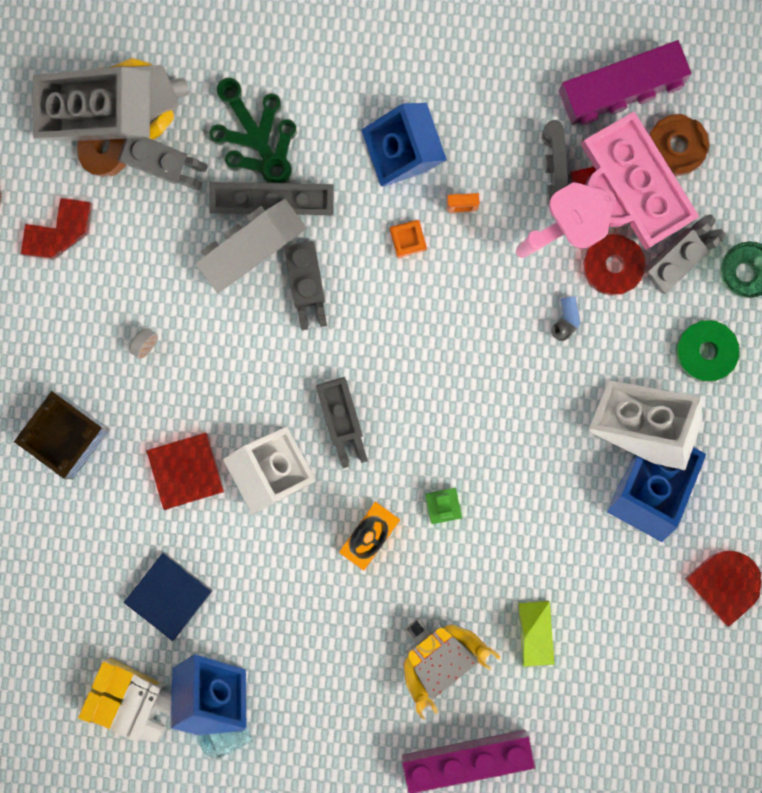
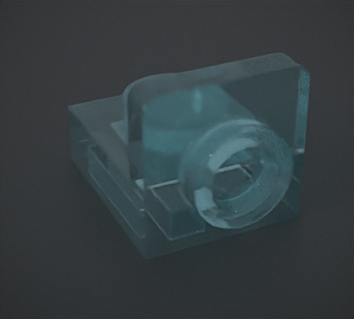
(224, 743)

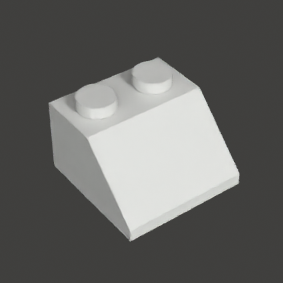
(269, 470)

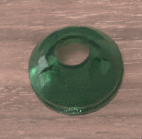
(743, 253)

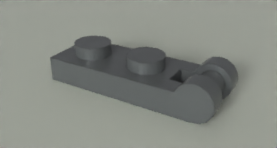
(556, 160)

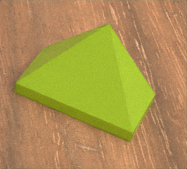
(536, 633)

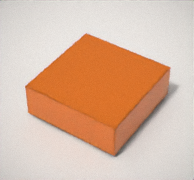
(462, 202)
(408, 238)

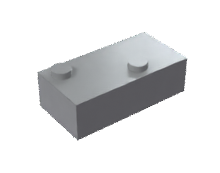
(91, 104)

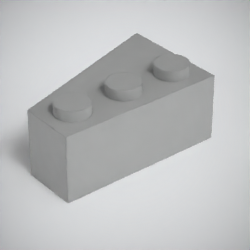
(249, 245)

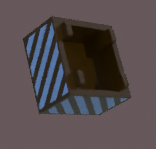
(61, 435)

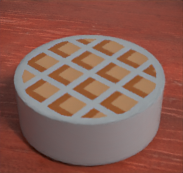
(143, 343)

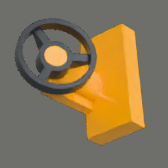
(369, 536)

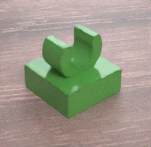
(443, 505)

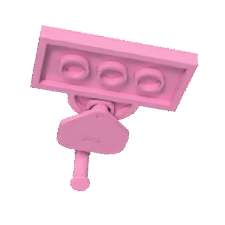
(627, 188)

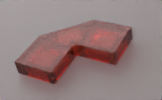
(71, 227)

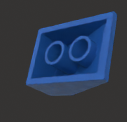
(655, 495)

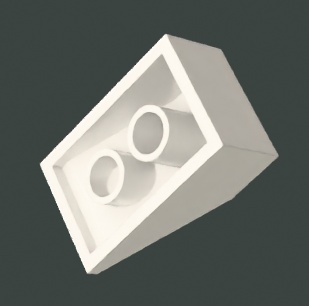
(649, 422)

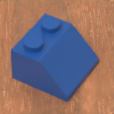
(403, 143)
(208, 697)

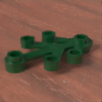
(256, 137)

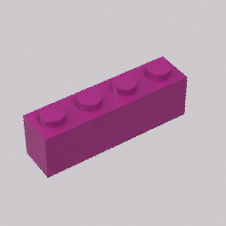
(625, 82)
(468, 761)

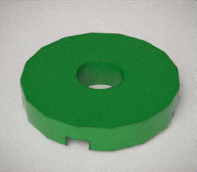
(725, 347)

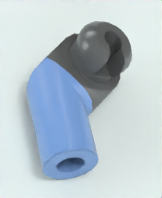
(568, 322)

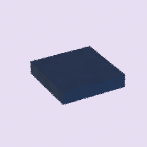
(168, 596)

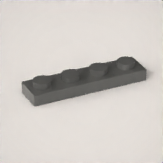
(247, 197)

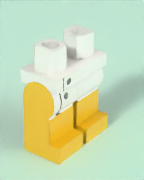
(126, 702)

